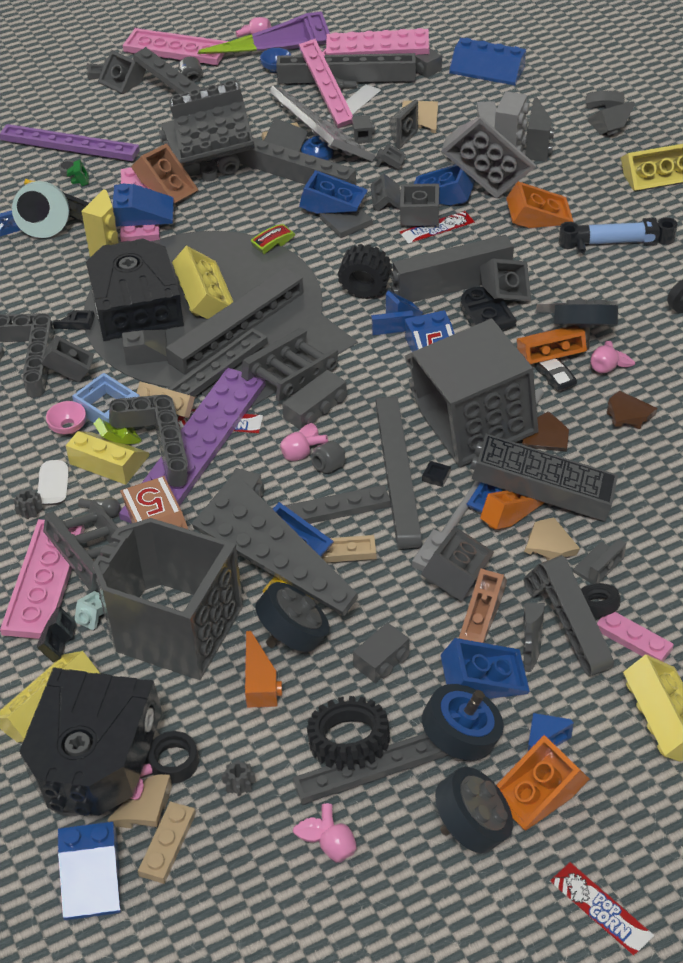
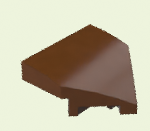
(629, 410)
(550, 436)

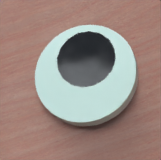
(40, 209)

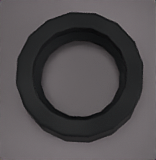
(171, 740)

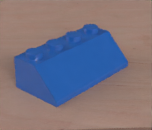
(488, 61)

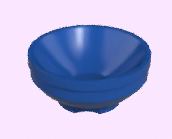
(269, 58)
(317, 148)

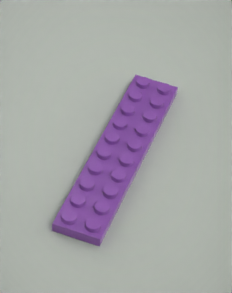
(210, 428)

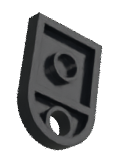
(486, 307)

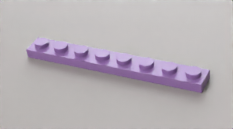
(69, 142)

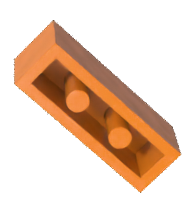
(552, 344)

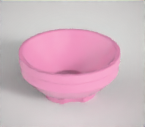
(65, 413)

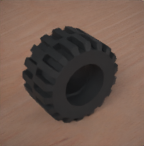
(366, 259)

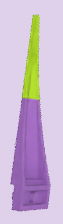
(285, 36)

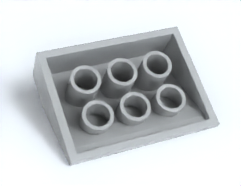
(487, 156)

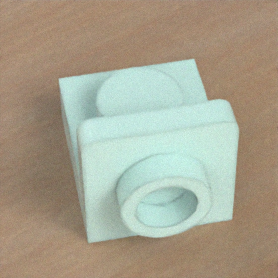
(88, 610)

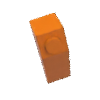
(507, 508)
(260, 676)

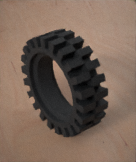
(352, 752)

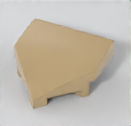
(550, 540)

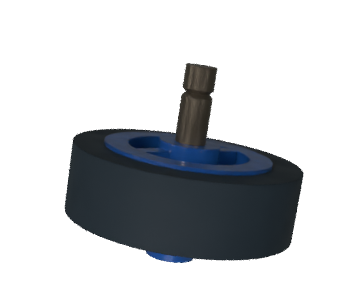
(462, 722)

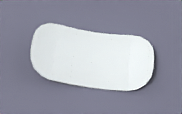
(53, 481)

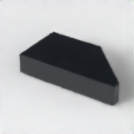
(76, 320)

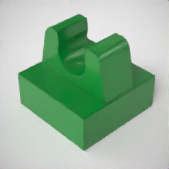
(80, 173)

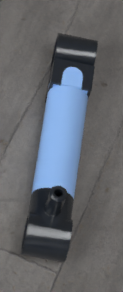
(647, 231)

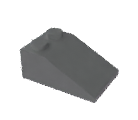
(539, 133)
(457, 563)

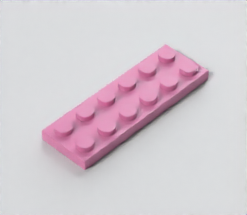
(379, 42)
(172, 45)
(131, 233)
(38, 586)

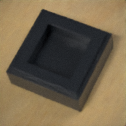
(436, 473)

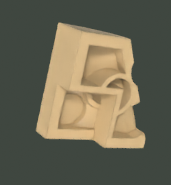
(426, 114)
(148, 807)

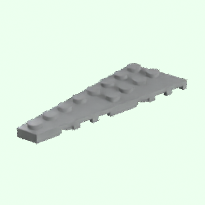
(327, 131)

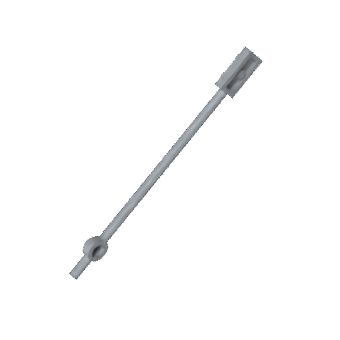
(437, 537)

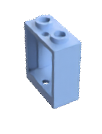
(99, 387)

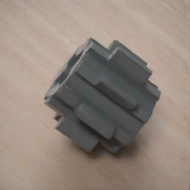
(28, 503)
(238, 777)

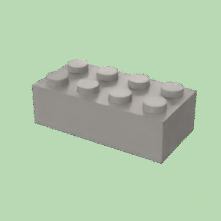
(511, 118)

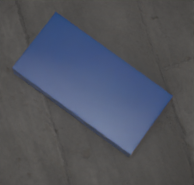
(389, 322)

